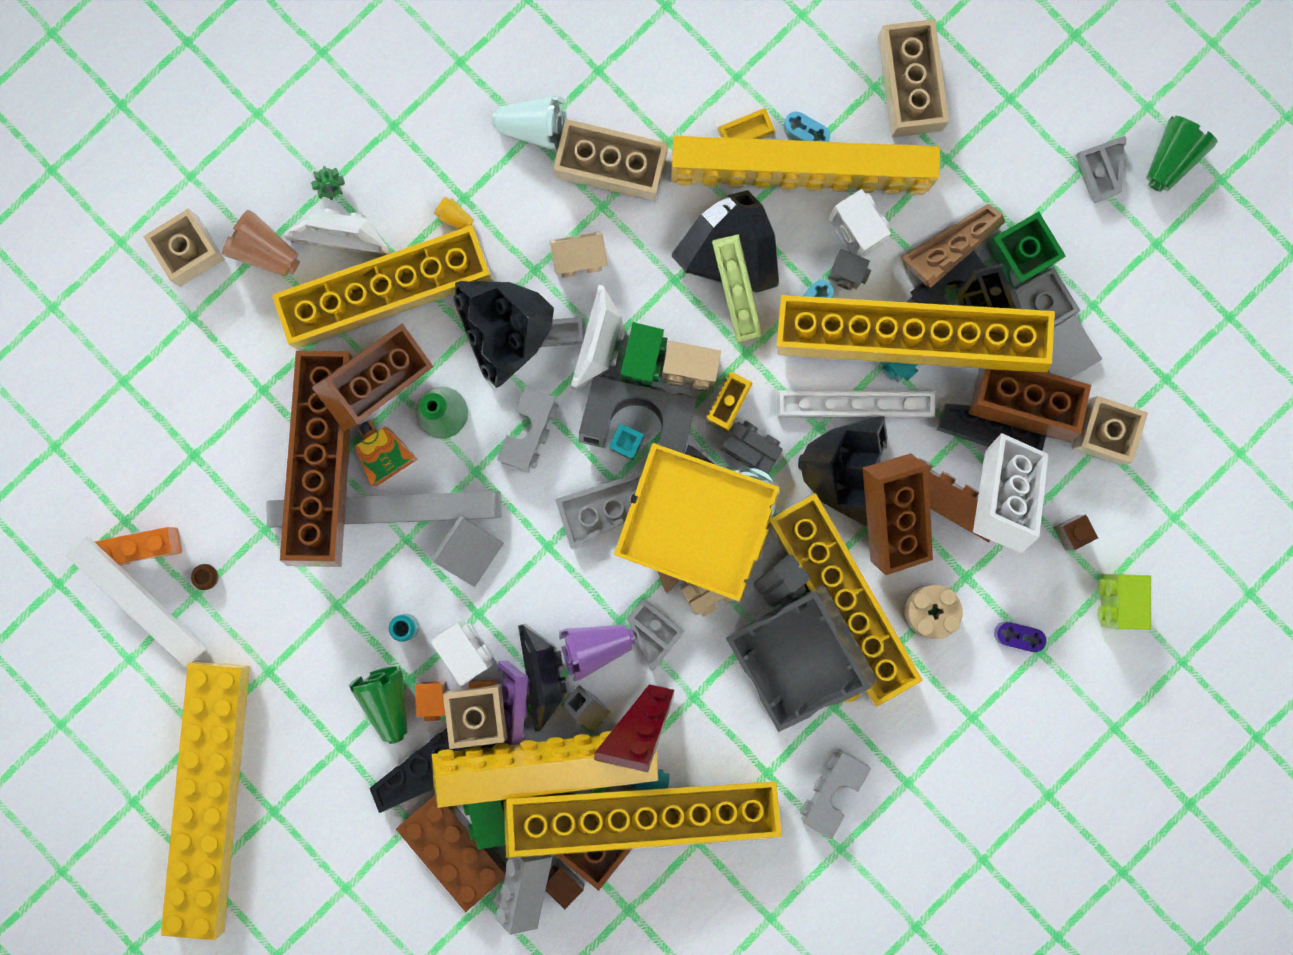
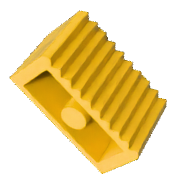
(728, 401)

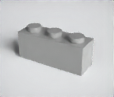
(523, 893)

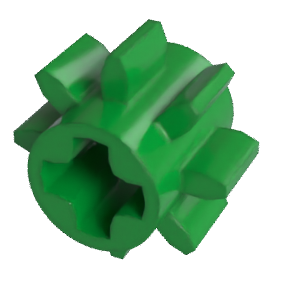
(324, 176)

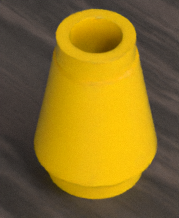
(453, 214)

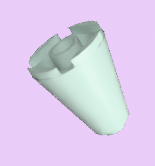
(533, 121)

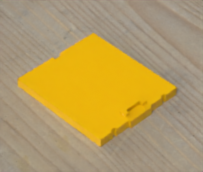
(697, 522)

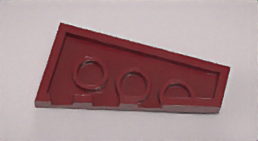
(638, 732)

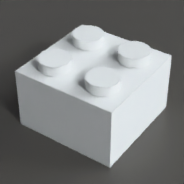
(860, 224)
(462, 652)

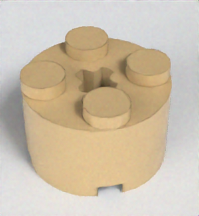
(948, 614)

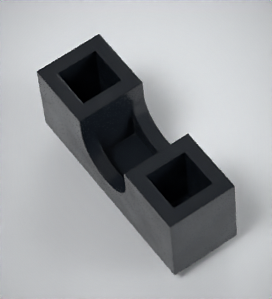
(955, 276)

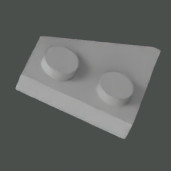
(1103, 168)
(653, 632)

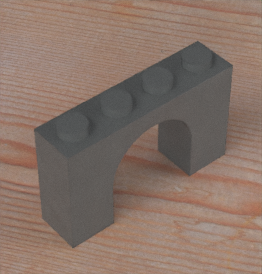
(610, 396)

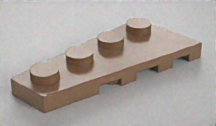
(947, 249)

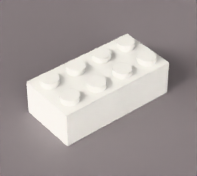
(1011, 493)

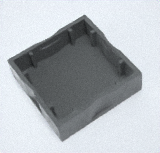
(802, 658)

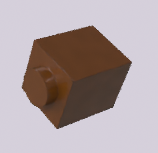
(1076, 532)
(563, 885)

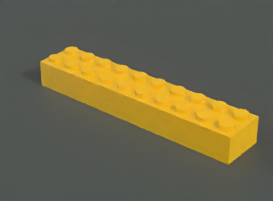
(804, 164)
(916, 333)
(205, 800)
(641, 819)

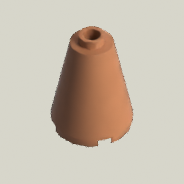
(260, 246)

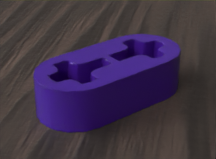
(1021, 630)

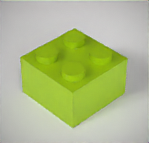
(1125, 601)

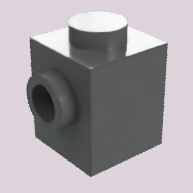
(849, 270)
(586, 708)

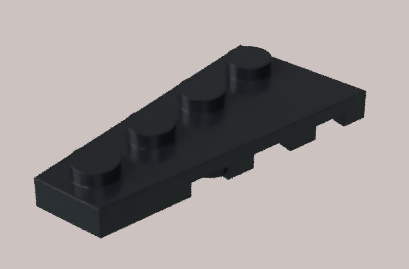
(959, 423)
(411, 777)

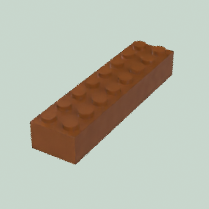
(315, 469)

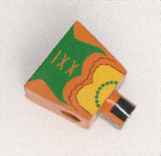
(382, 453)

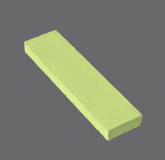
(737, 288)

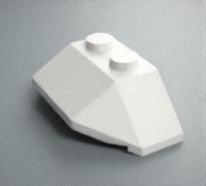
(339, 233)
(599, 341)

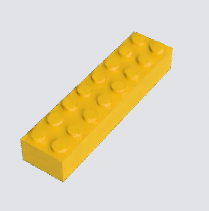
(380, 287)
(819, 549)
(528, 770)

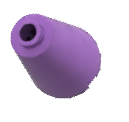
(594, 647)

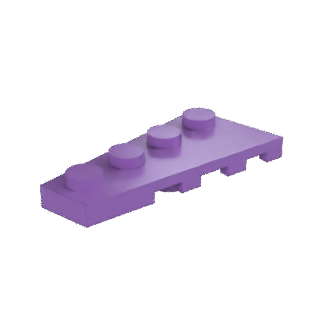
(514, 693)

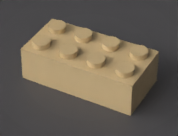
(913, 78)
(610, 160)

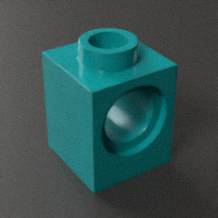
(626, 442)

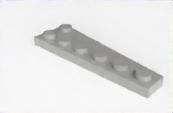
(598, 508)

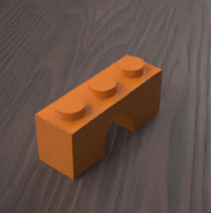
(142, 545)
(431, 701)

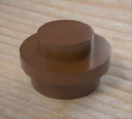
(204, 576)

